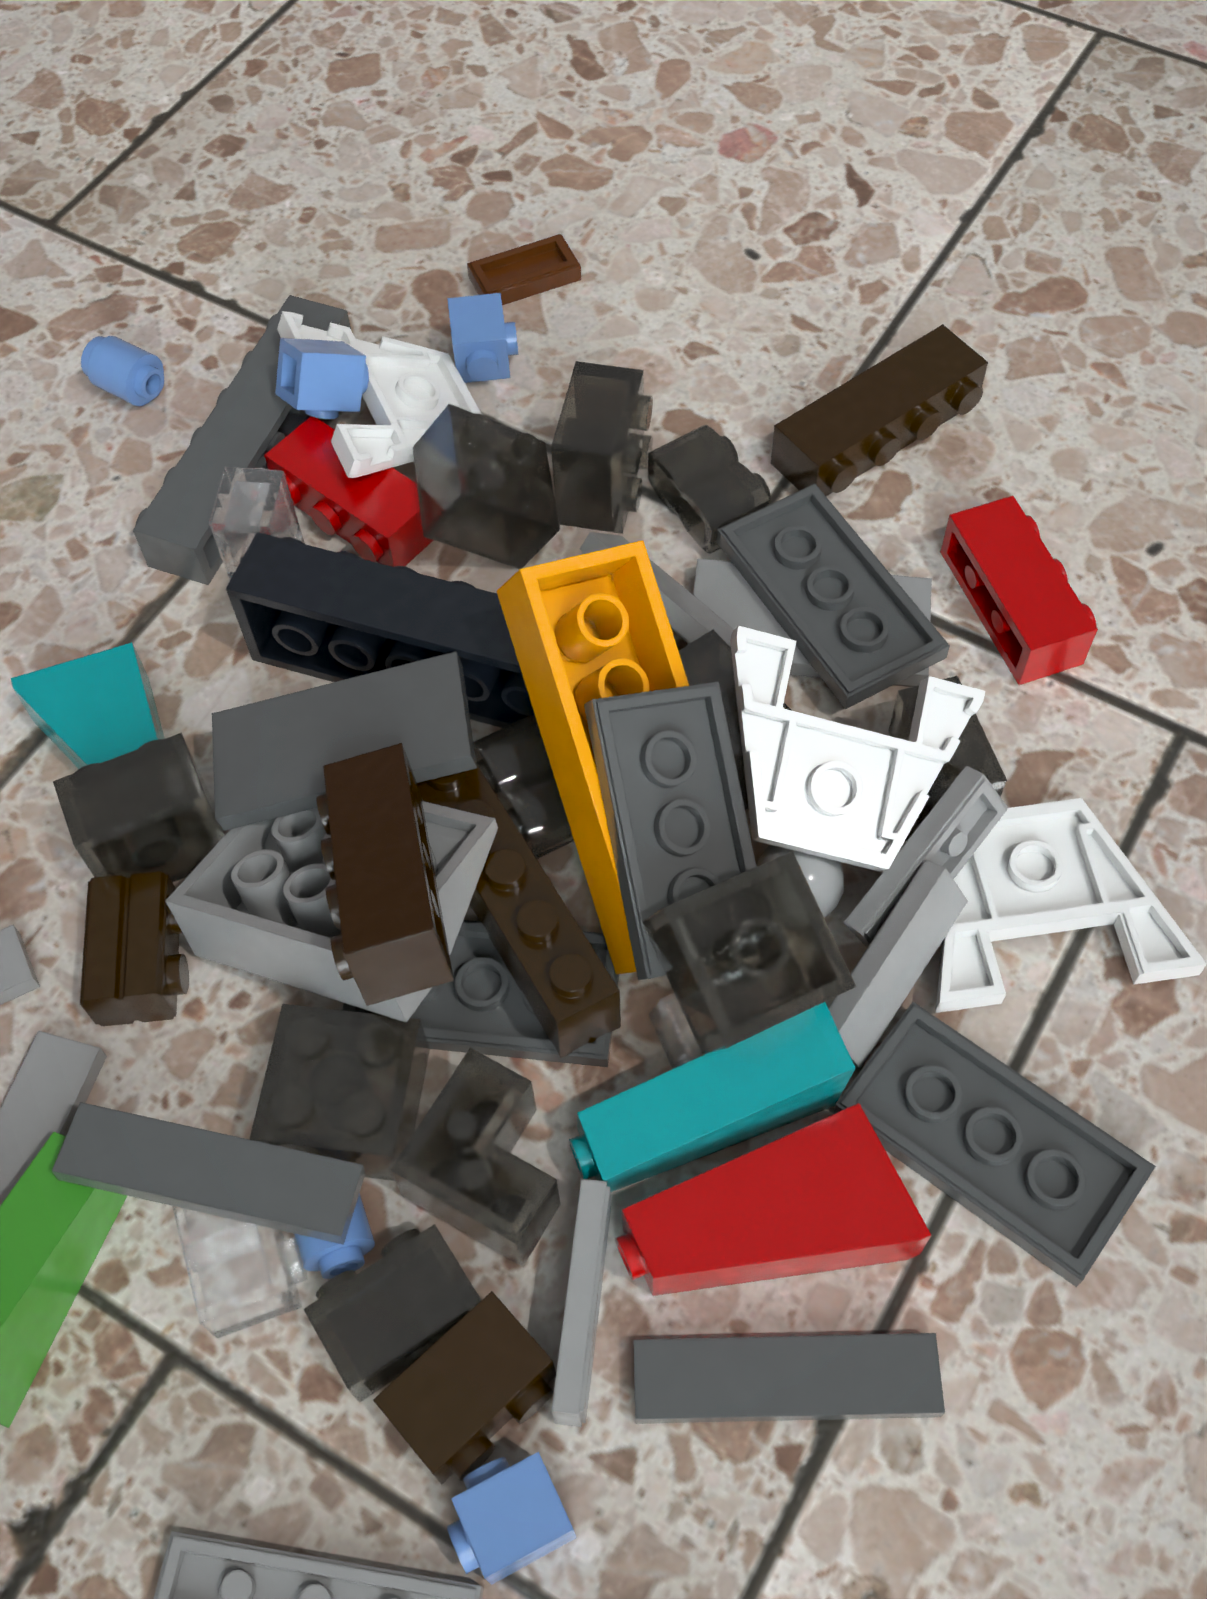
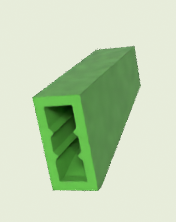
(46, 1250)

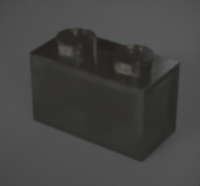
(391, 1310)

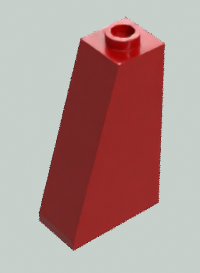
(777, 1212)

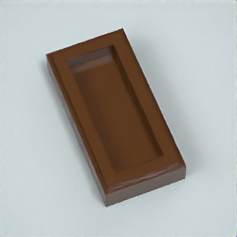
(526, 270)

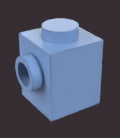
(481, 337)
(321, 376)
(508, 1518)

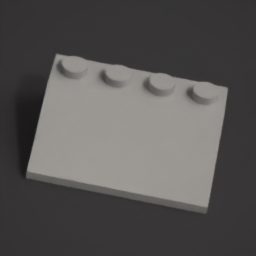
(266, 909)

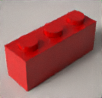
(370, 512)
(1018, 590)

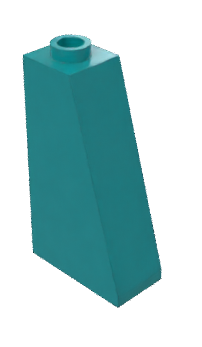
(715, 1101)

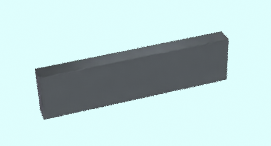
(210, 1172)
(787, 1378)

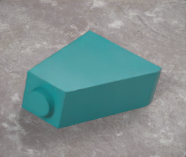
(93, 705)

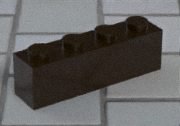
(879, 412)
(383, 877)

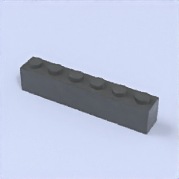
(238, 434)

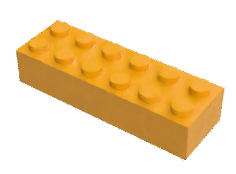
(582, 635)

